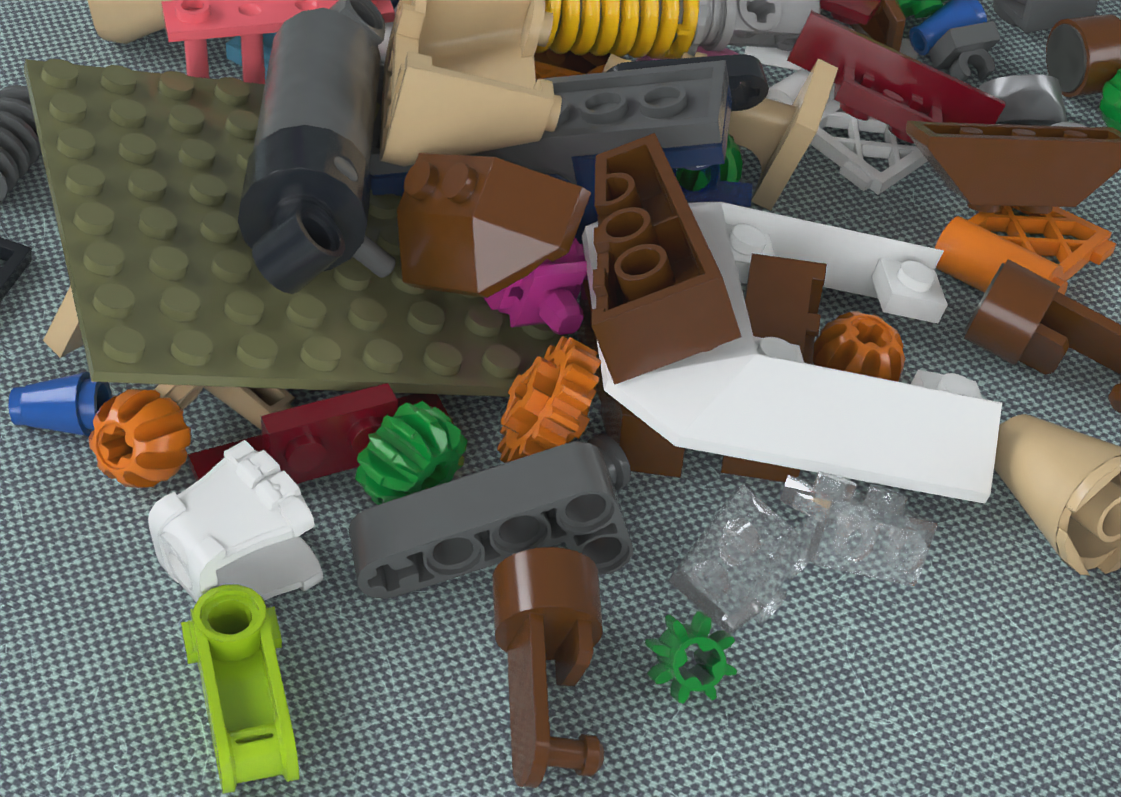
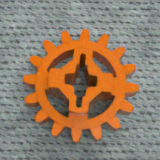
(550, 400)

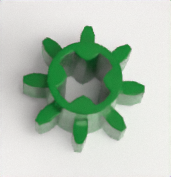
(672, 656)

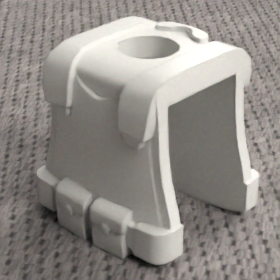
(237, 529)

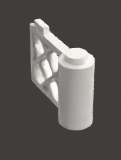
(849, 151)

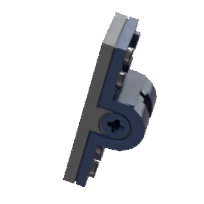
(601, 111)

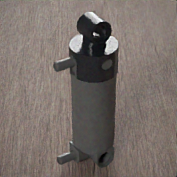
(313, 146)

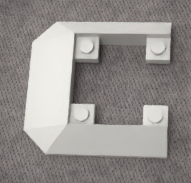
(772, 408)

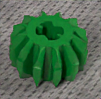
(410, 453)

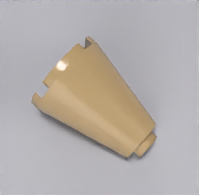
(1066, 488)

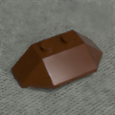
(1019, 162)
(482, 222)

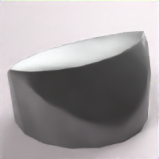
(1028, 99)

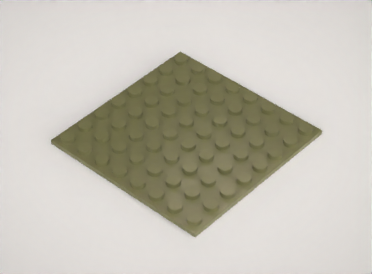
(168, 289)

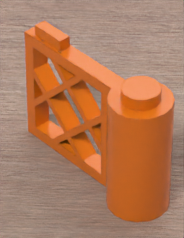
(976, 253)

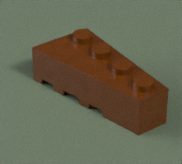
(654, 269)

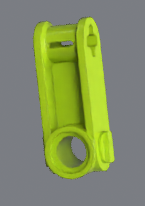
(242, 685)

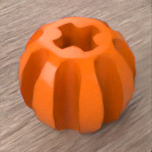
(860, 346)
(140, 438)

